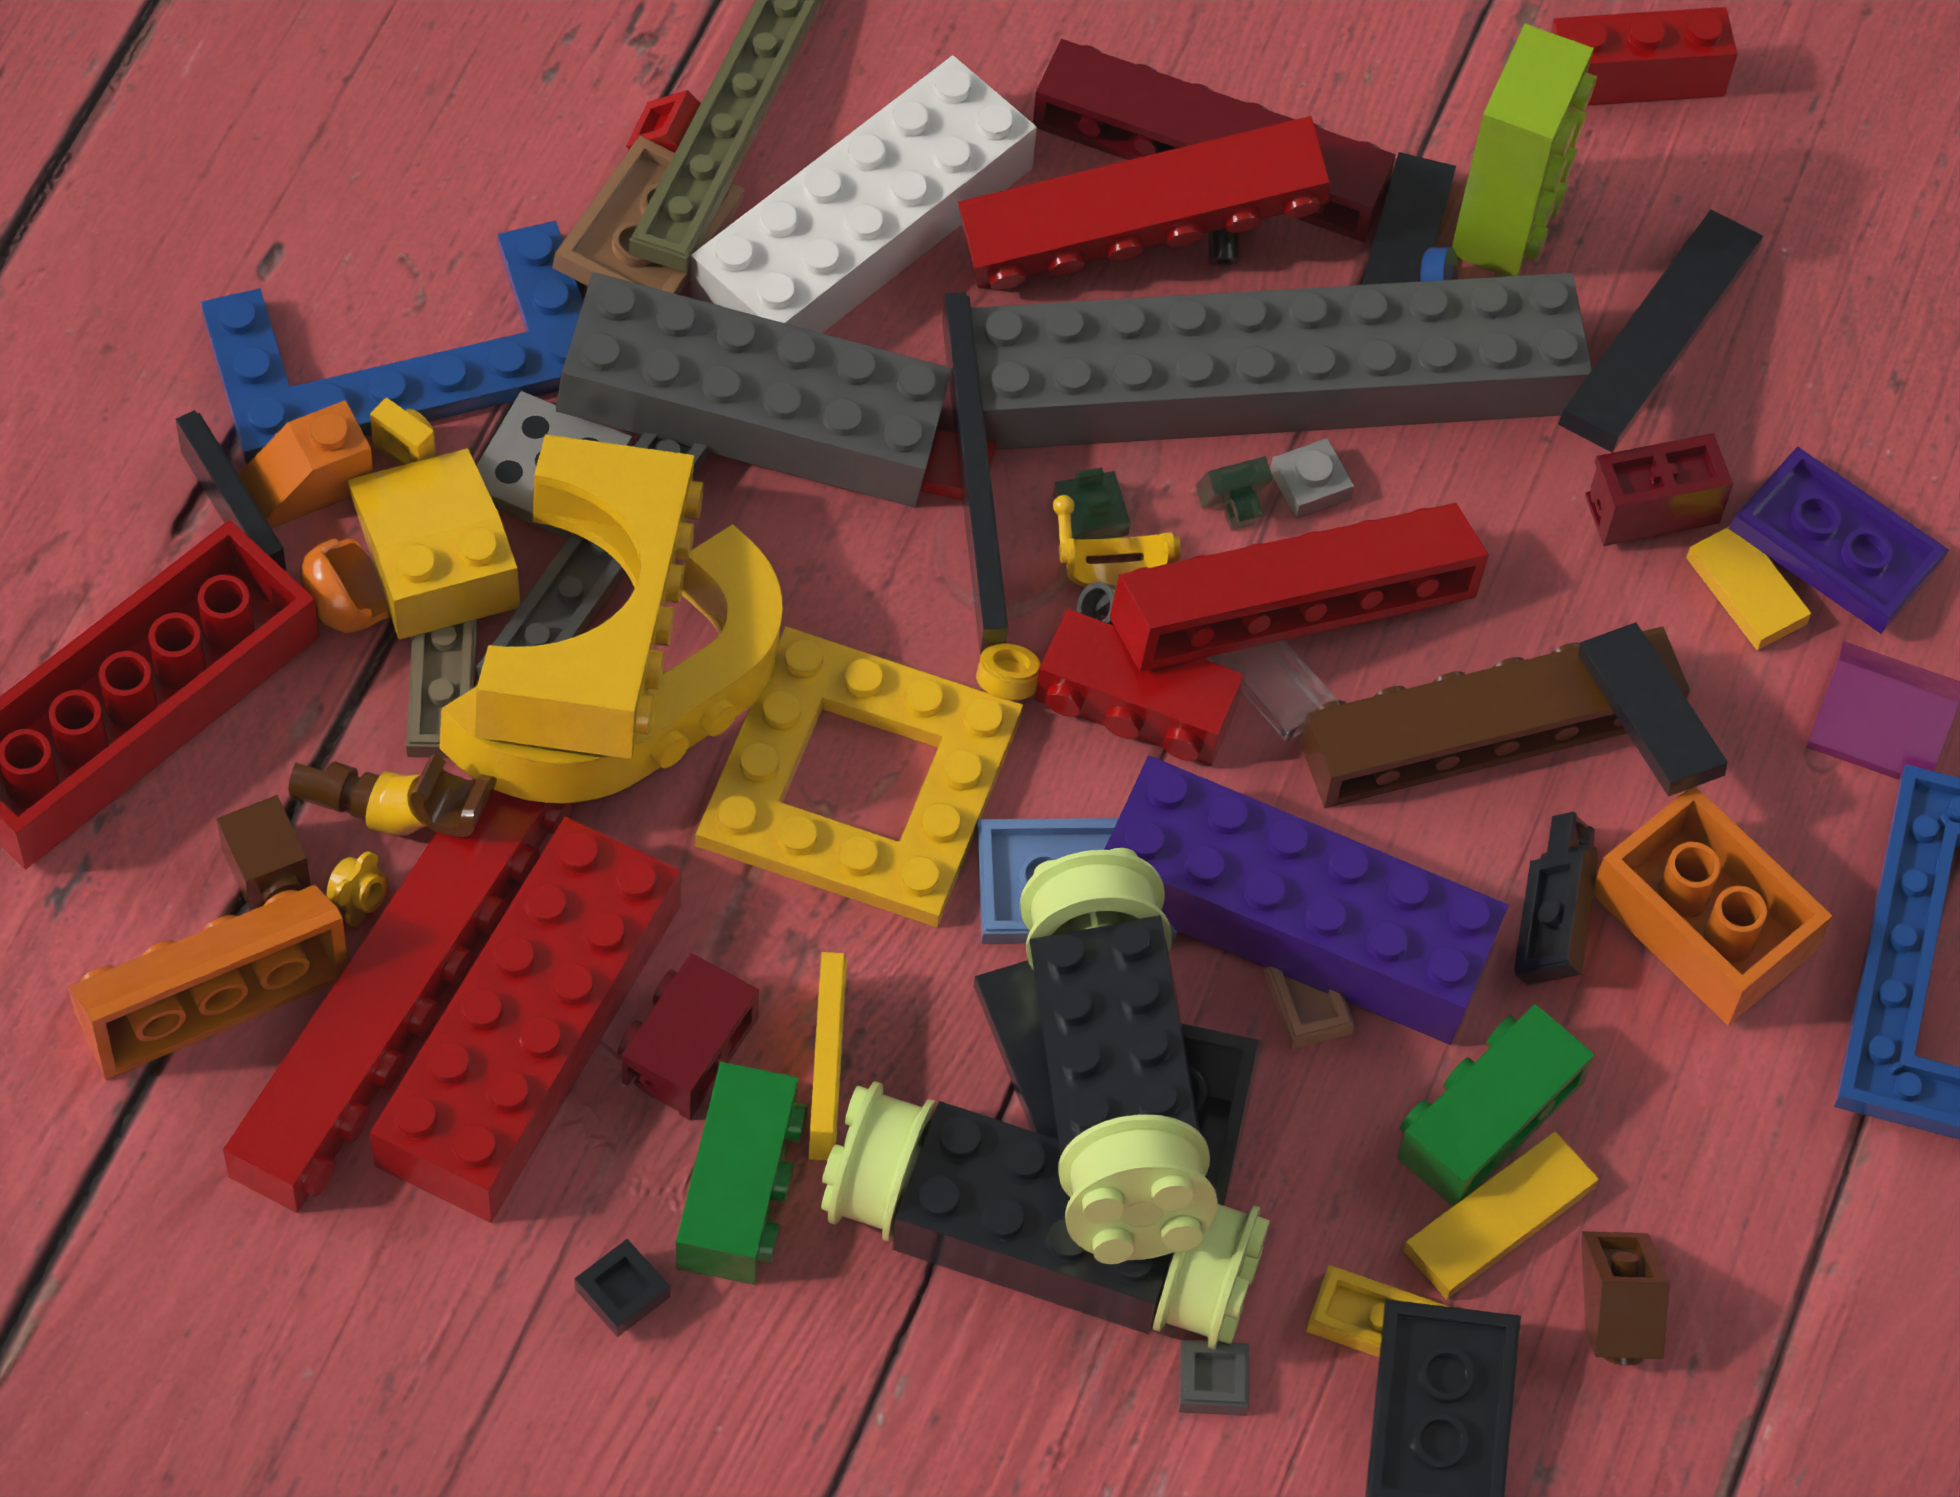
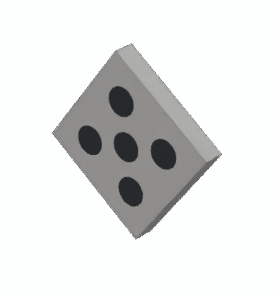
(515, 449)

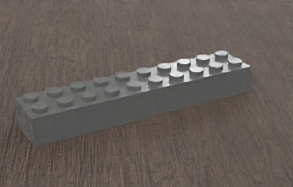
(1279, 360)

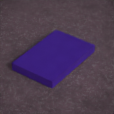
(1839, 539)

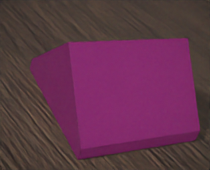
(1884, 713)

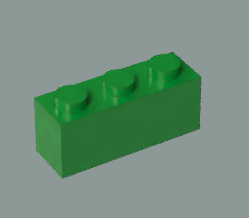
(1493, 1104)
(740, 1174)

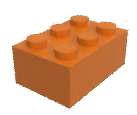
(1711, 904)

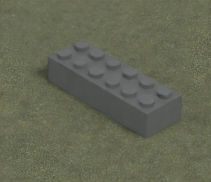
(753, 389)

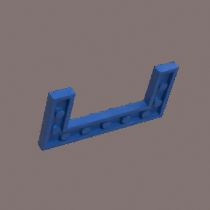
(431, 384)
(1879, 1061)

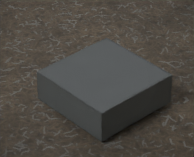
(1214, 1379)

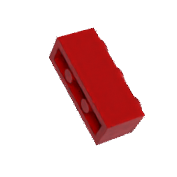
(1655, 53)
(1171, 706)

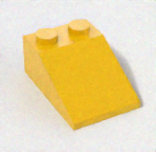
(436, 543)

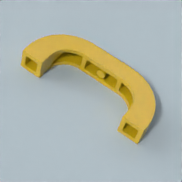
(696, 698)

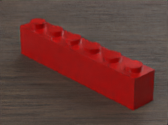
(1145, 203)
(1297, 586)

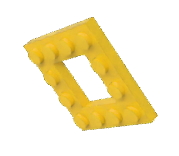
(902, 877)

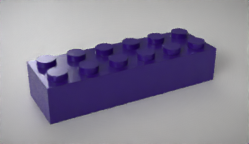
(1310, 900)

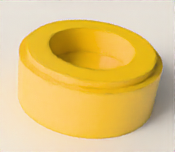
(1008, 671)

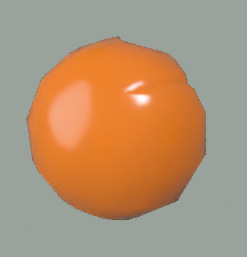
(343, 586)

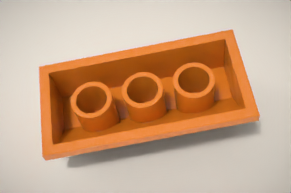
(210, 980)

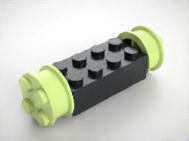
(1117, 1057)
(995, 1209)

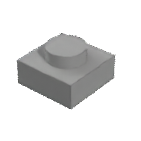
(1311, 478)

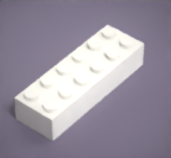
(868, 203)

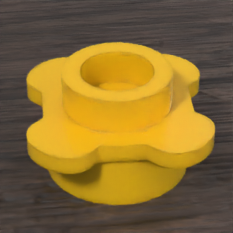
(357, 887)

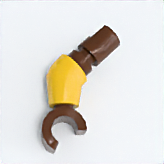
(396, 801)

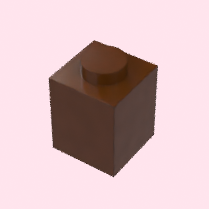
(263, 851)

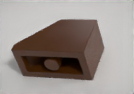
(1624, 1296)

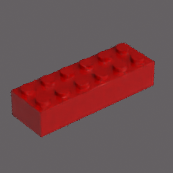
(143, 685)
(526, 1019)

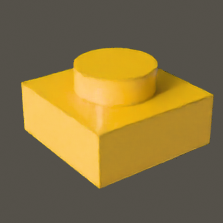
(401, 433)

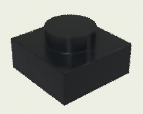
(622, 1287)

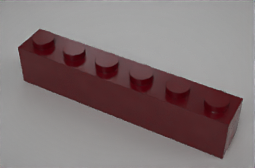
(1143, 112)

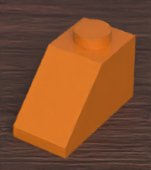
(308, 464)

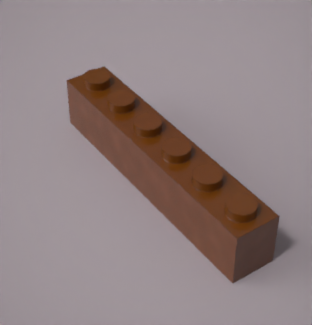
(1462, 723)

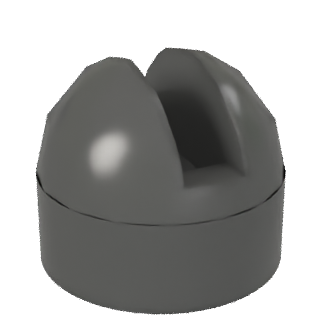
(1096, 601)

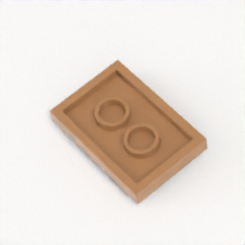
(605, 229)

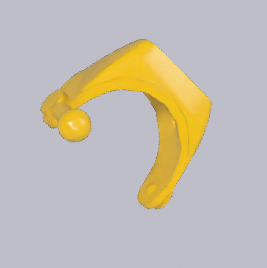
(1152, 549)

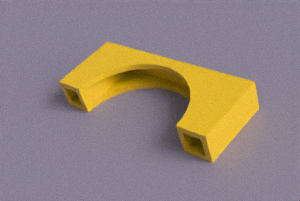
(594, 686)

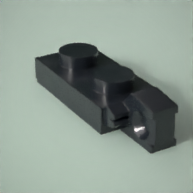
(1558, 904)

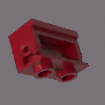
(1659, 489)
(693, 1027)

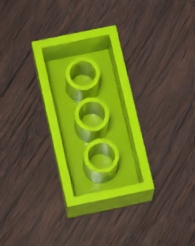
(1524, 152)

